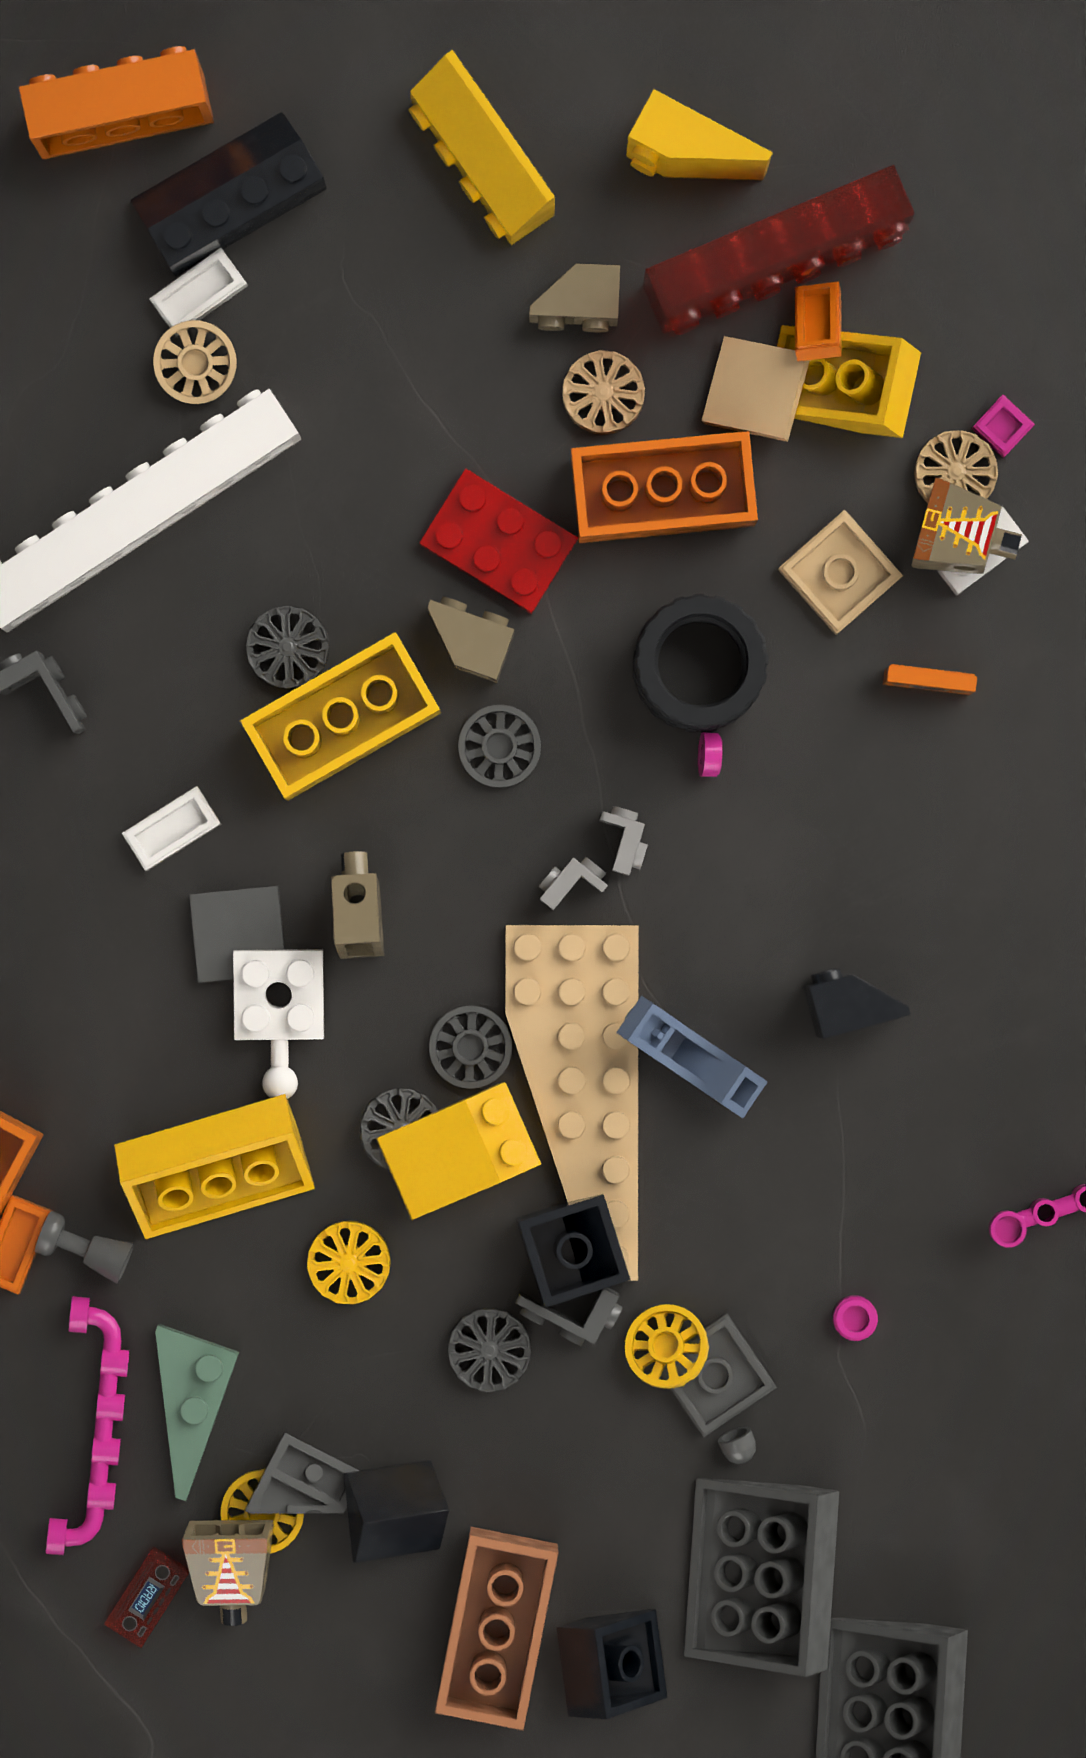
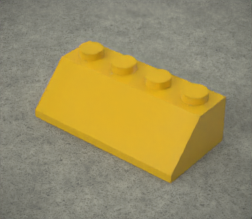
(482, 150)
(213, 1166)

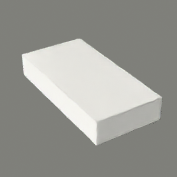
(199, 290)
(171, 828)

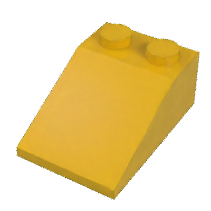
(690, 145)
(863, 388)
(458, 1150)

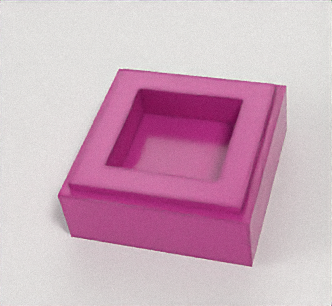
(1003, 426)

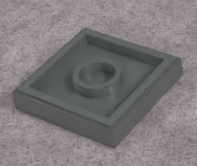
(233, 922)
(727, 1382)

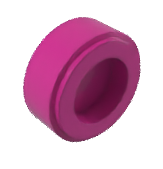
(709, 754)
(855, 1318)

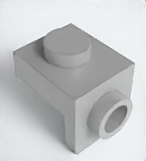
(631, 850)
(560, 882)

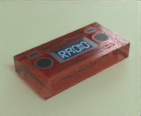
(147, 1597)

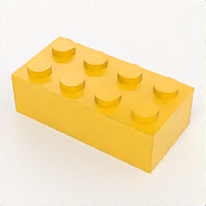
(341, 716)

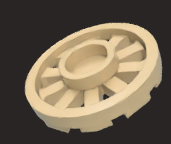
(194, 362)
(603, 392)
(956, 468)

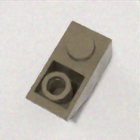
(582, 297)
(471, 641)

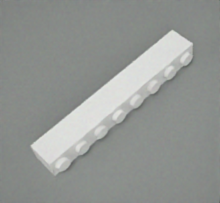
(143, 505)

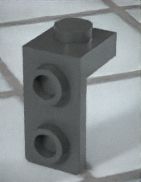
(18, 671)
(601, 1314)

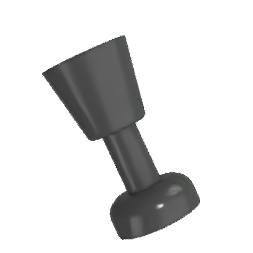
(100, 1254)

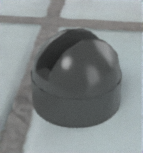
(738, 1445)

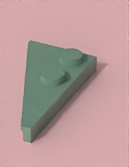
(193, 1388)

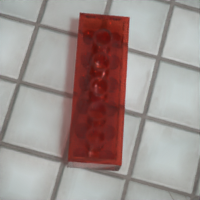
(778, 251)

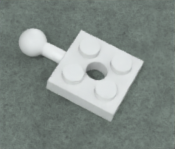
(262, 1021)

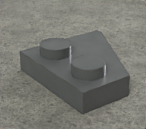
(300, 1481)

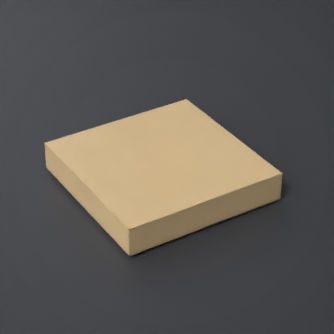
(755, 389)
(840, 572)

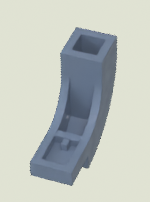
(691, 1057)

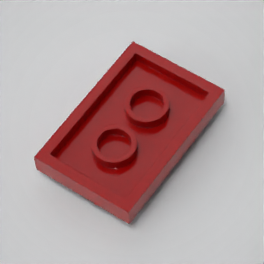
(498, 541)

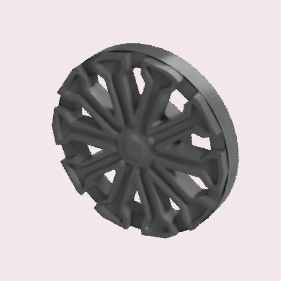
(287, 647)
(499, 745)
(470, 1047)
(390, 1123)
(489, 1349)

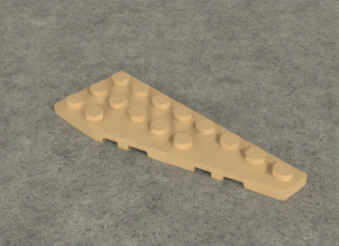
(564, 1008)

